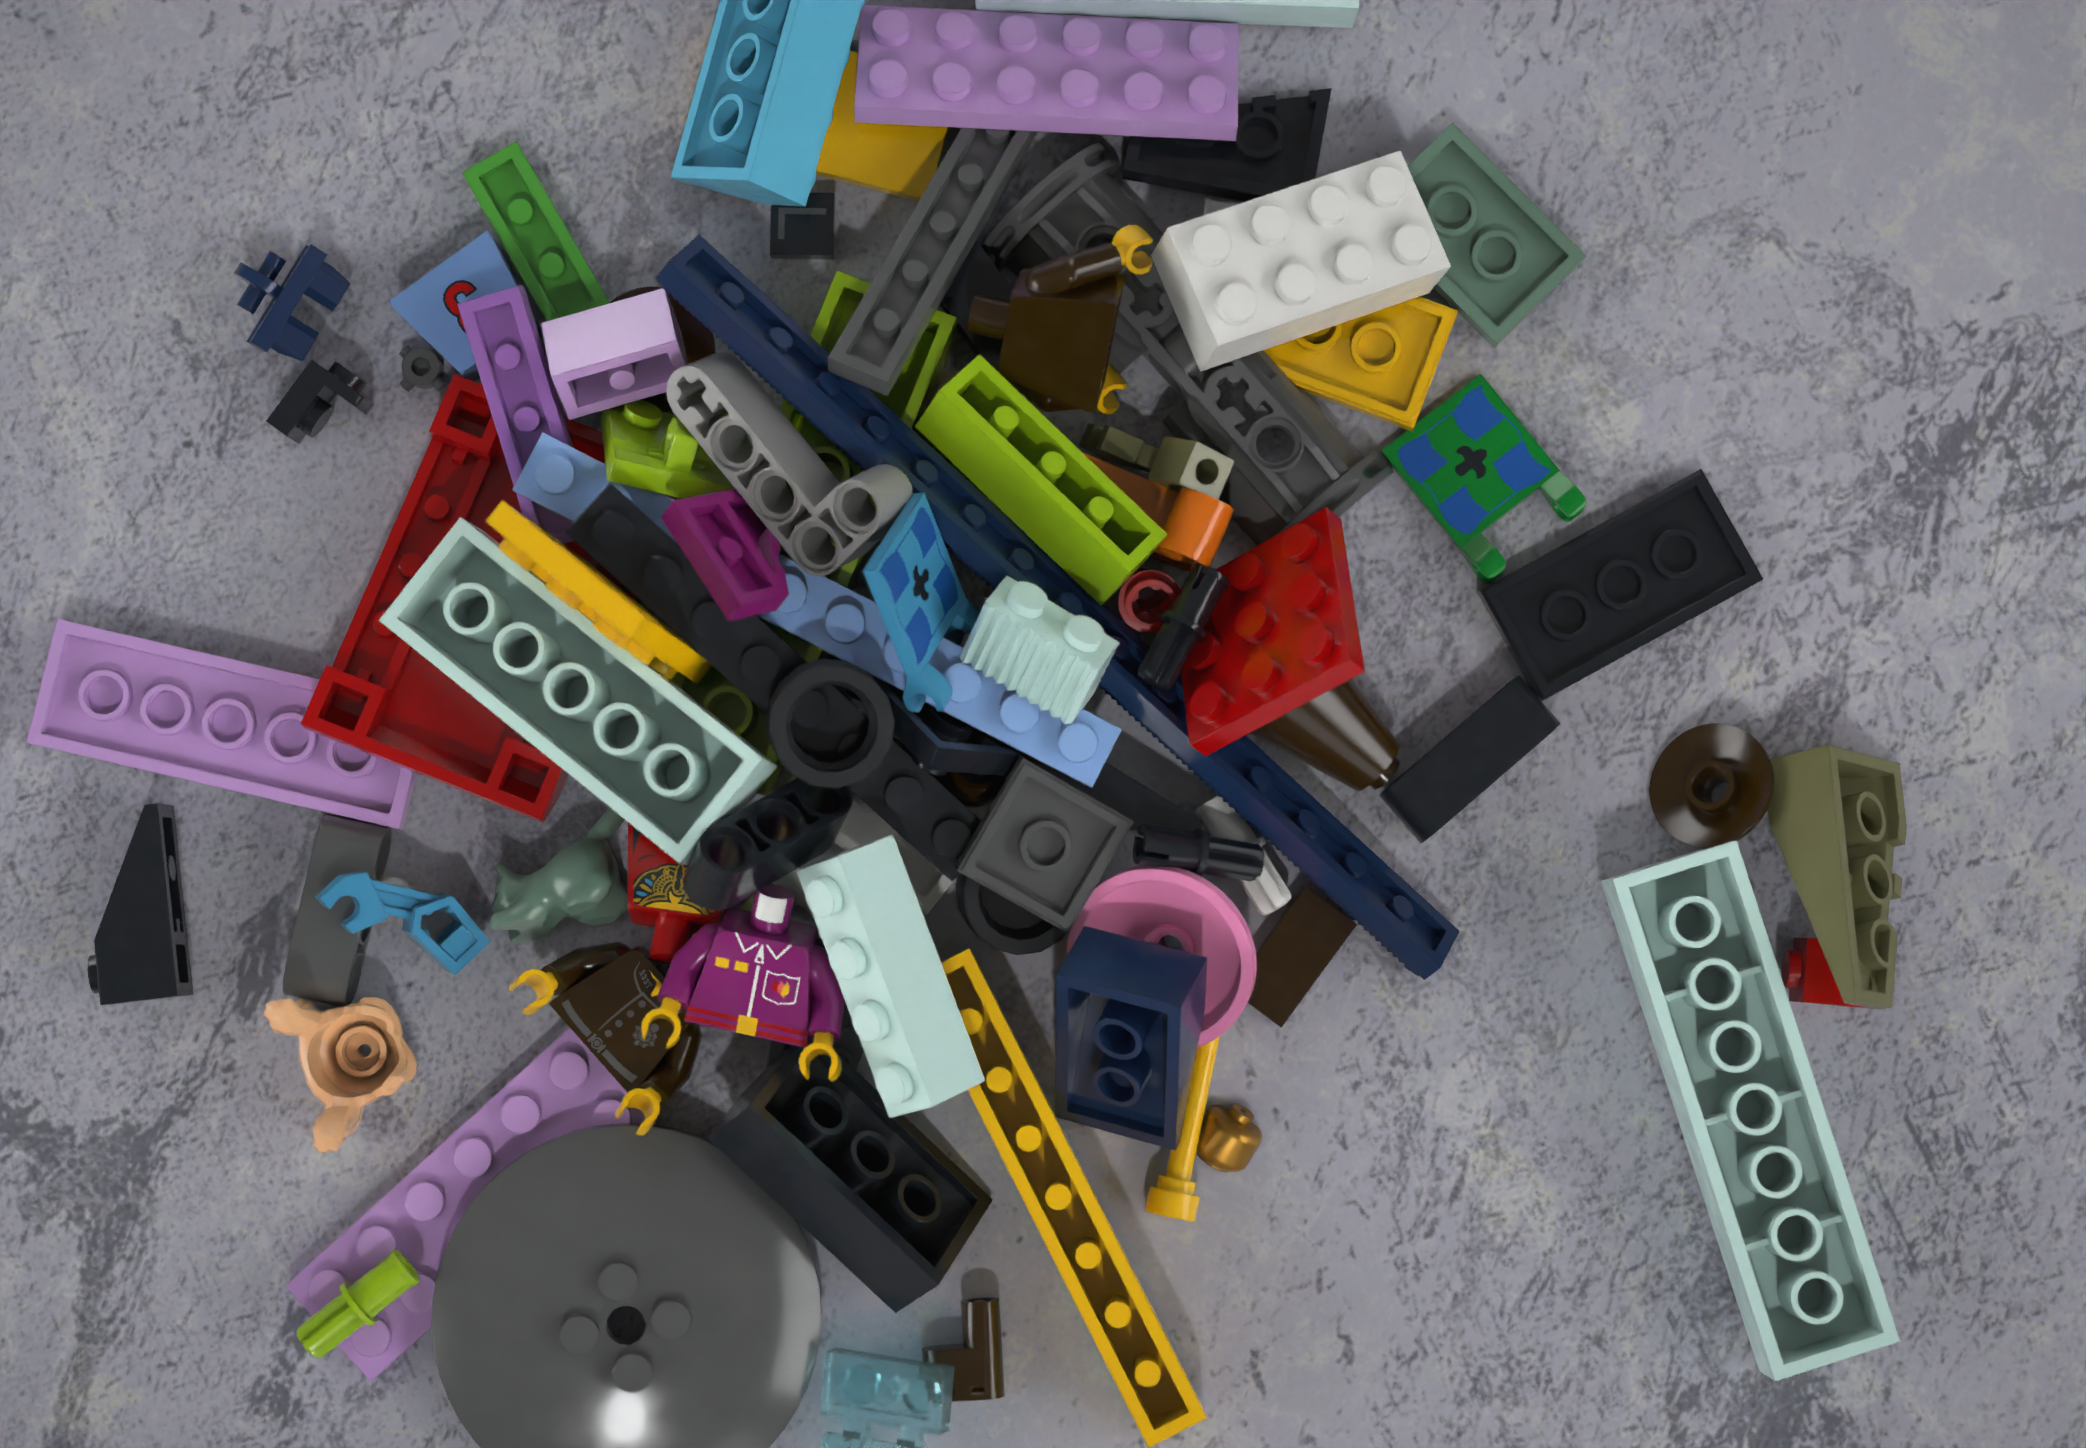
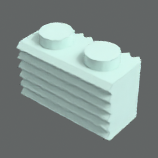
(1039, 649)

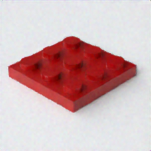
(1275, 634)

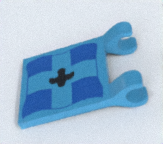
(919, 600)

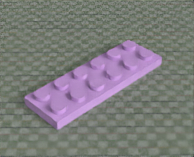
(1047, 73)
(205, 724)
(549, 1098)

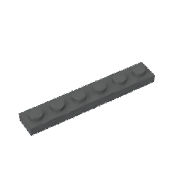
(927, 256)

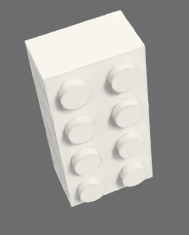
(1300, 260)

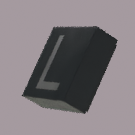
(804, 230)

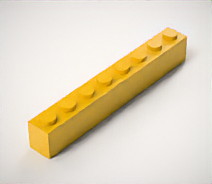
(1071, 1216)

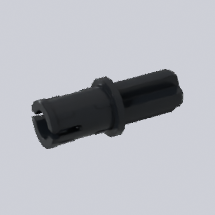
(1182, 626)
(1197, 853)

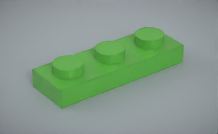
(534, 234)

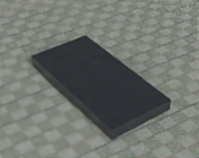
(1620, 585)

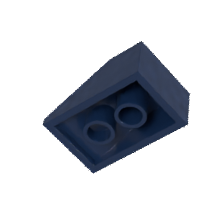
(1127, 1035)

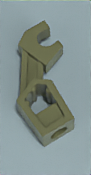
(1173, 465)

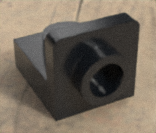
(306, 404)

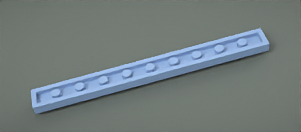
(850, 628)

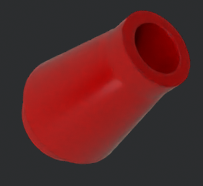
(1144, 613)

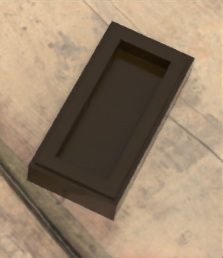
(1297, 954)

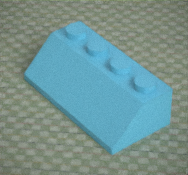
(766, 98)

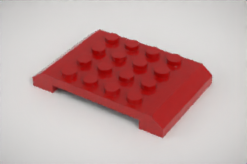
(384, 691)

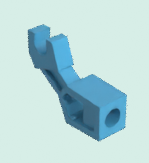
(375, 899)

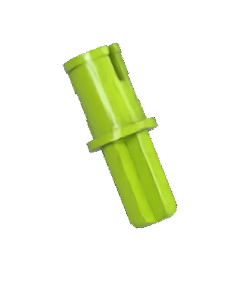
(357, 1304)

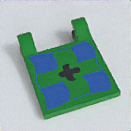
(1474, 466)

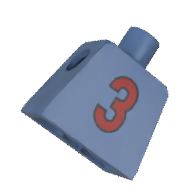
(433, 299)

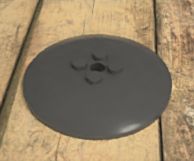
(610, 1226)

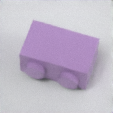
(614, 353)

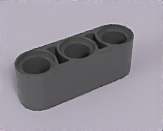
(322, 955)

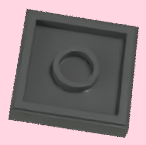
(1043, 844)

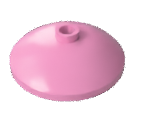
(1171, 901)

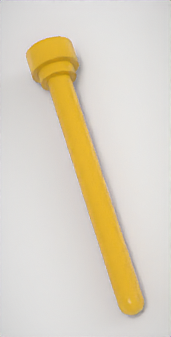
(1175, 1191)

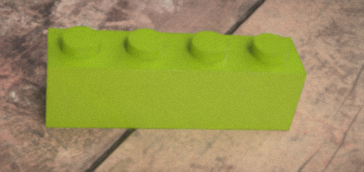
(1040, 479)

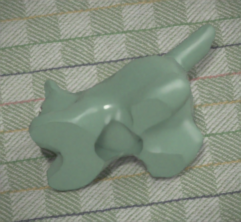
(575, 883)

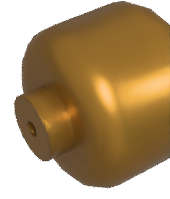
(1228, 1138)

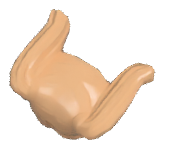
(333, 1060)

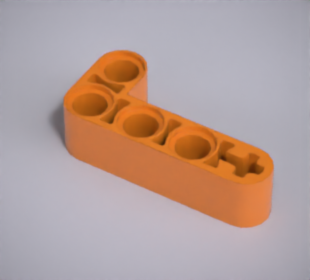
(1189, 517)

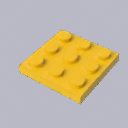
(595, 596)

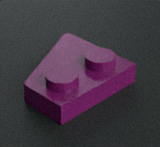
(729, 552)

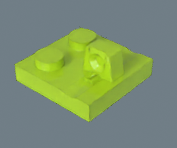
(657, 453)

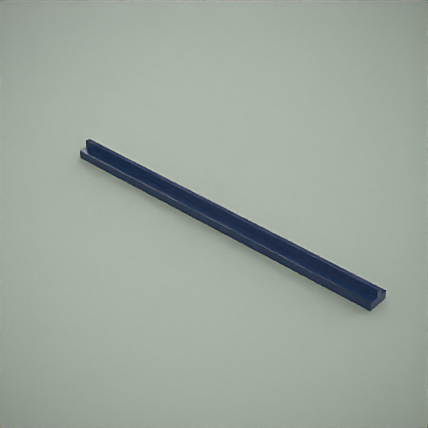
(999, 548)

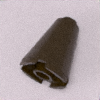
(1339, 737)

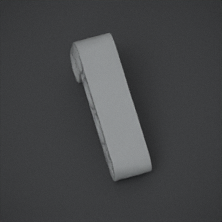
(720, 403)

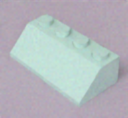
(890, 976)

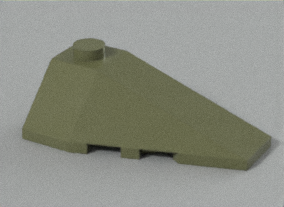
(1838, 832)

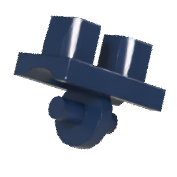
(306, 277)

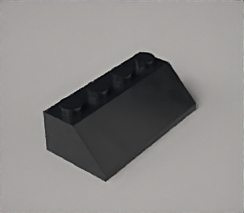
(853, 1174)

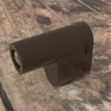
(979, 1358)

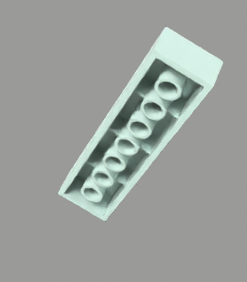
(1750, 1111)

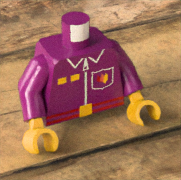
(757, 979)

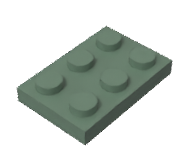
(1494, 236)

